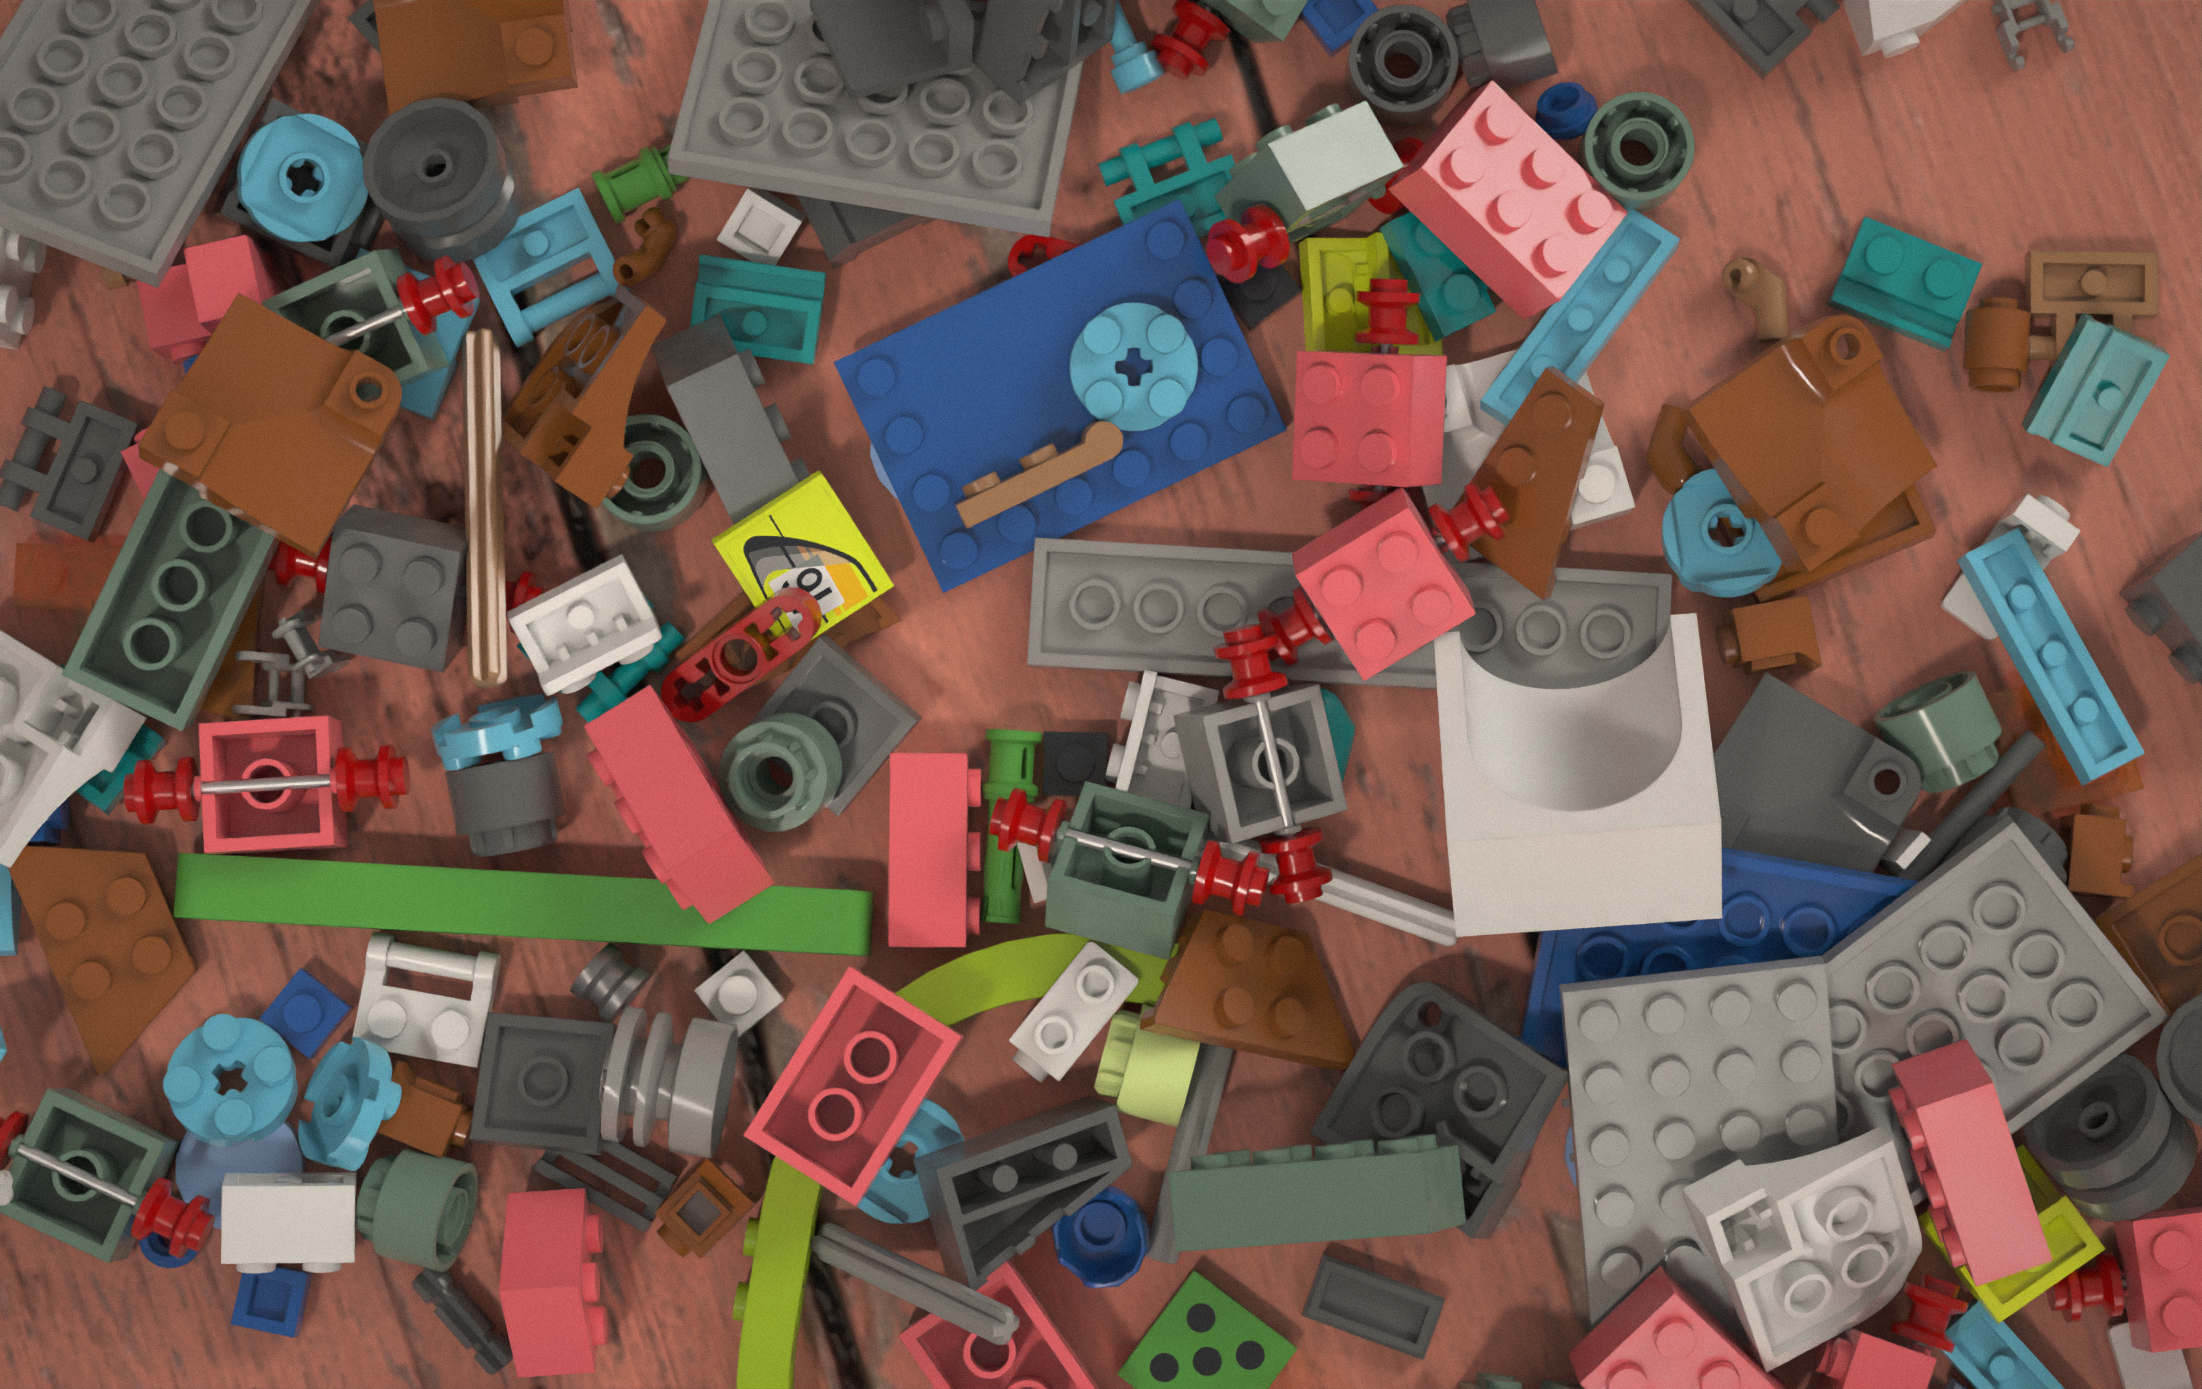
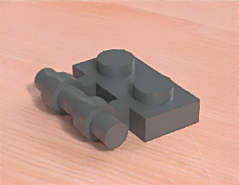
(1762, 29)
(83, 471)

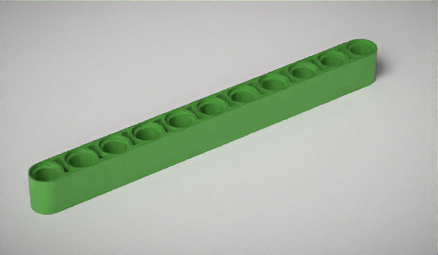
(513, 905)

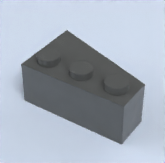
(726, 417)
(2169, 604)
(1016, 1182)

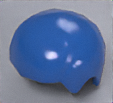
(1103, 1239)

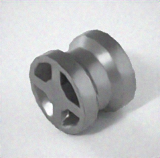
(609, 983)

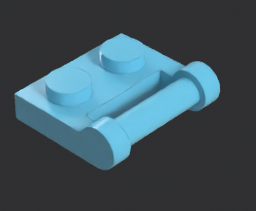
(539, 248)

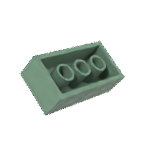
(171, 604)
(1319, 1198)

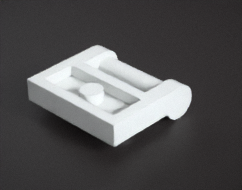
(421, 1021)

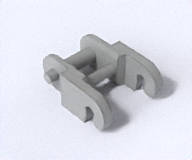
(2049, 15)
(314, 662)
(273, 708)

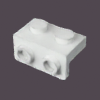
(586, 626)
(1153, 757)

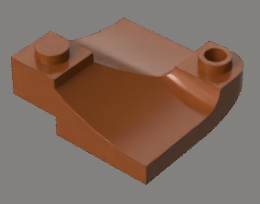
(474, 50)
(578, 397)
(274, 425)
(1810, 439)

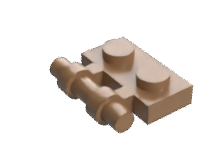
(2087, 282)

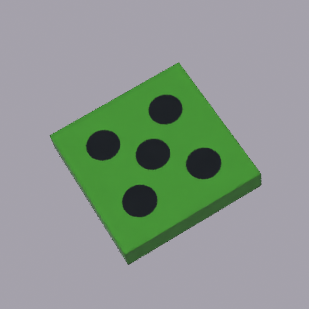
(1206, 1344)

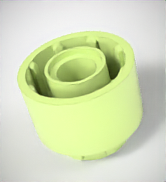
(1145, 1070)

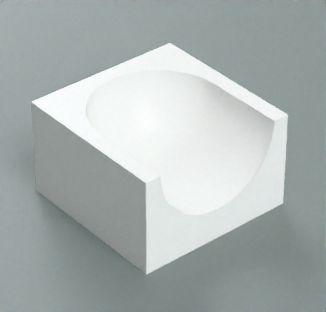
(1581, 796)

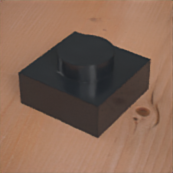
(1261, 295)
(1072, 760)

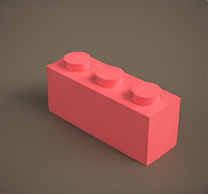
(932, 850)

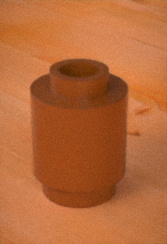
(1996, 345)

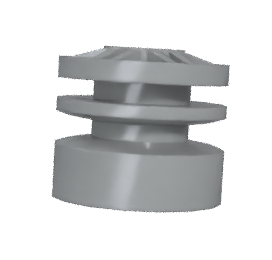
(668, 1082)

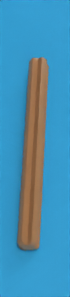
(484, 509)

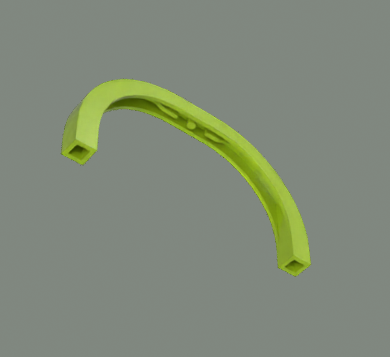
(789, 1212)

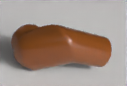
(650, 257)
(1666, 453)

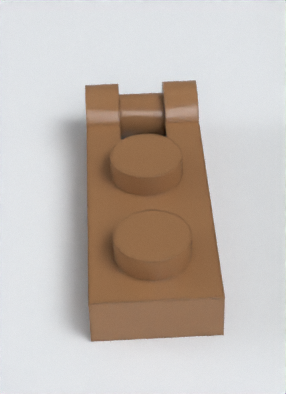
(1040, 472)

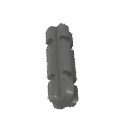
(464, 1319)

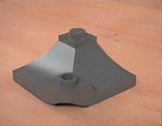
(1804, 783)
(1451, 1080)

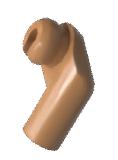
(1763, 293)

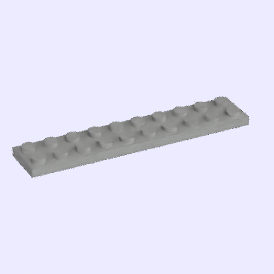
(1170, 604)

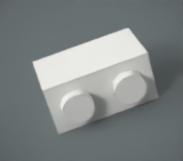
(289, 1220)

